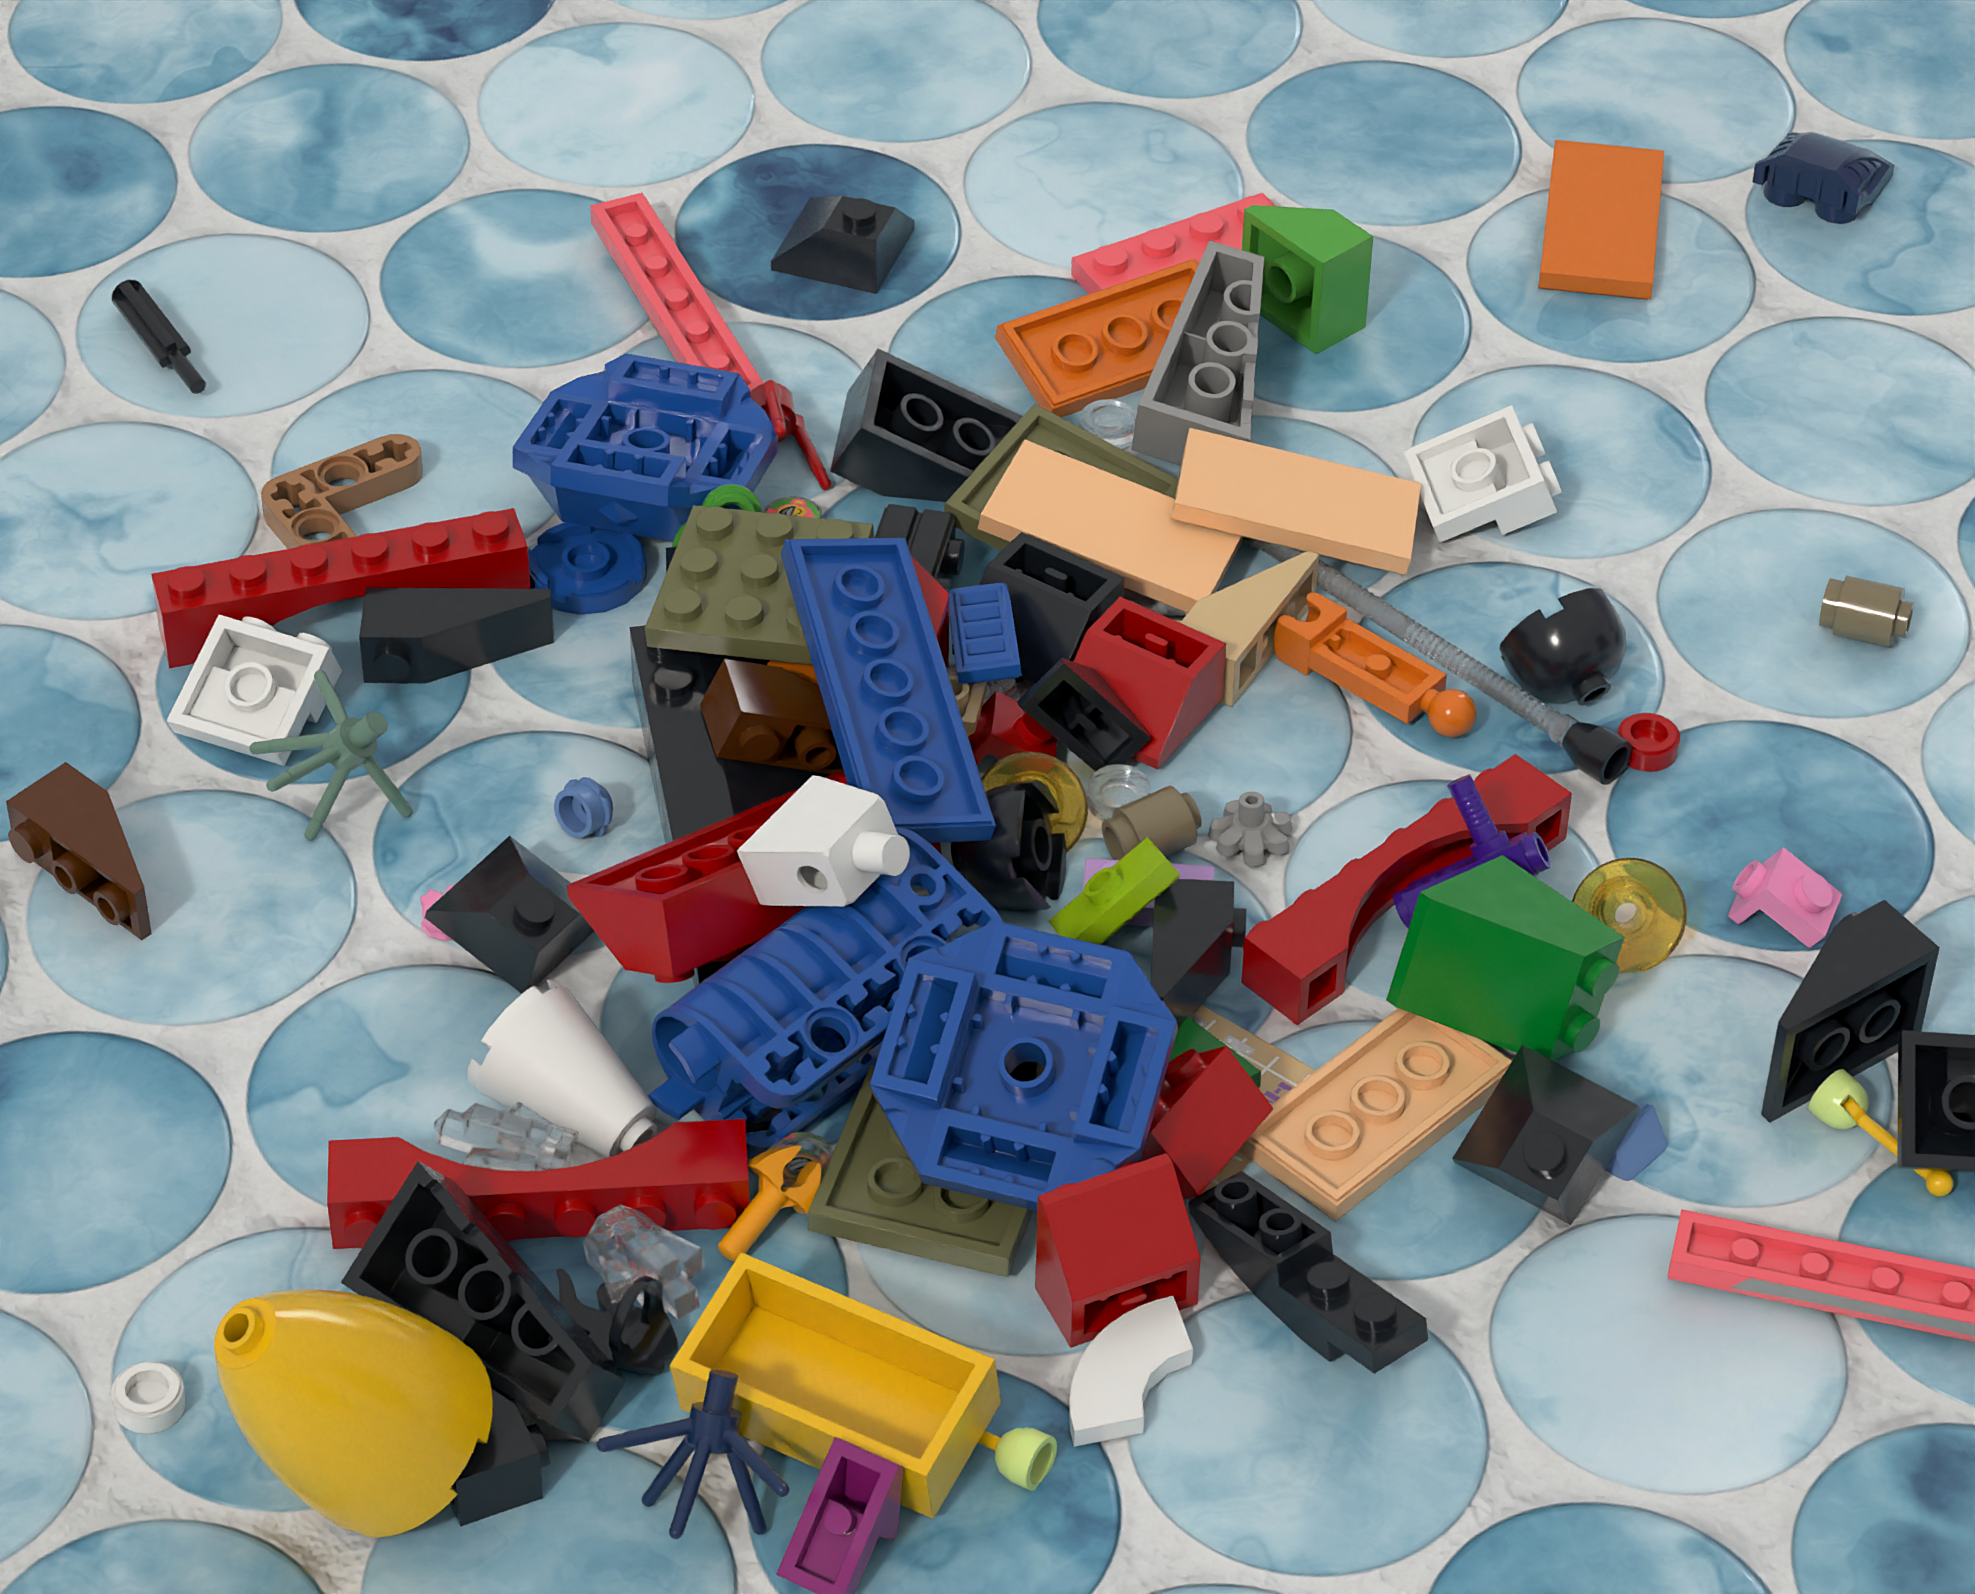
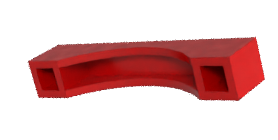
(276, 585)
(1305, 950)
(679, 1179)

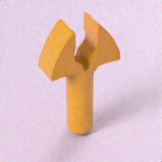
(771, 1197)

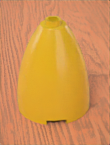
(354, 1404)

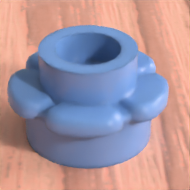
(583, 808)

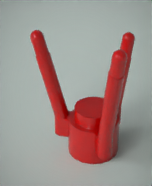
(779, 407)

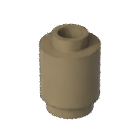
(1866, 610)
(1162, 816)

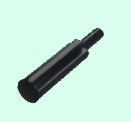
(156, 332)

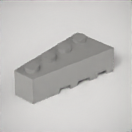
(1207, 359)

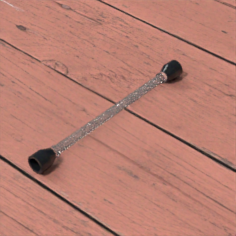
(1590, 746)

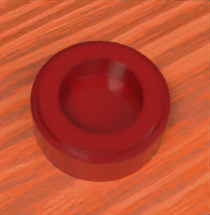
(1653, 741)

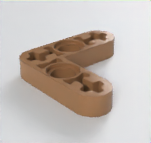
(377, 466)

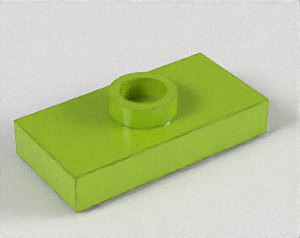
(1116, 895)

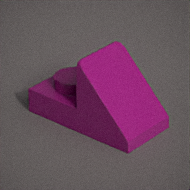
(843, 1518)

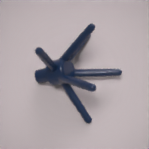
(708, 1430)

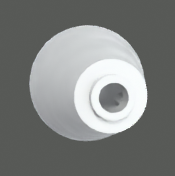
(564, 1070)

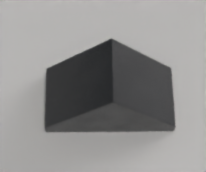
(1084, 715)

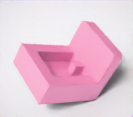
(1787, 894)

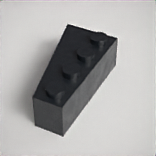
(457, 1271)

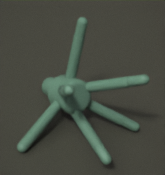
(343, 747)

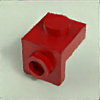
(1008, 730)

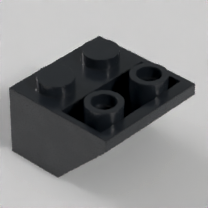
(1051, 599)

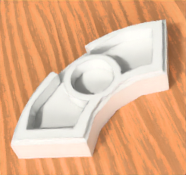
(1122, 1369)

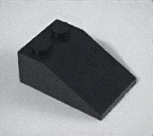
(914, 431)
(1851, 1005)

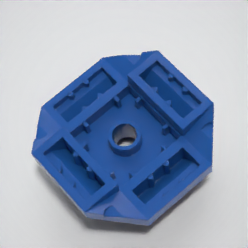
(644, 444)
(1008, 1001)

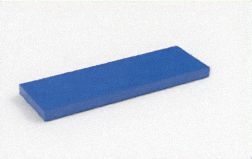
(887, 684)

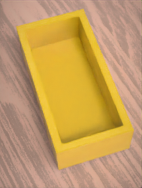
(840, 1369)

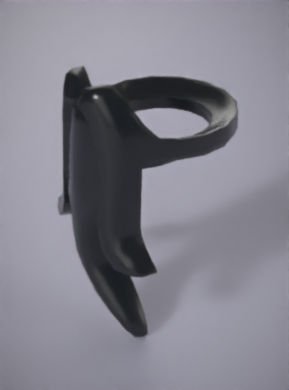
(626, 1334)

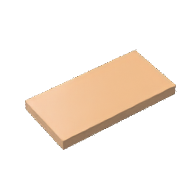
(1297, 501)
(1109, 525)
(1374, 1110)

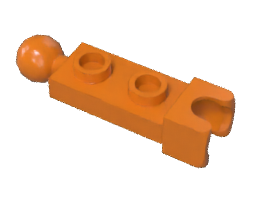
(1371, 667)

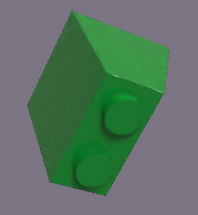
(1507, 961)

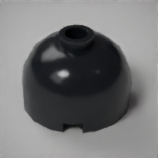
(1568, 652)
(1023, 857)

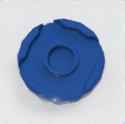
(587, 567)

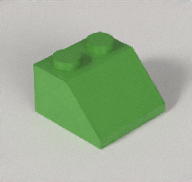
(1311, 272)

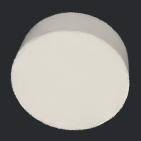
(148, 1397)

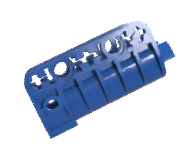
(803, 998)

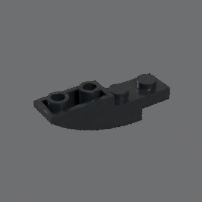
(1298, 1278)

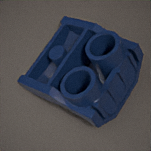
(1825, 169)

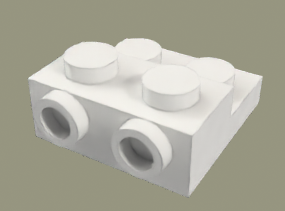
(1484, 476)
(252, 686)

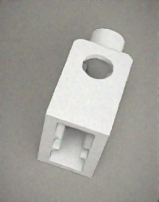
(823, 847)

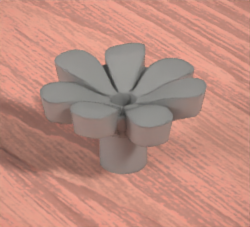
(1251, 827)

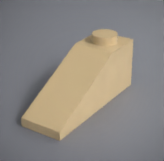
(1247, 617)

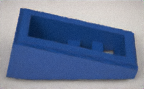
(983, 633)

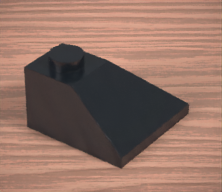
(844, 242)
(512, 915)
(1936, 1101)
(1546, 1134)

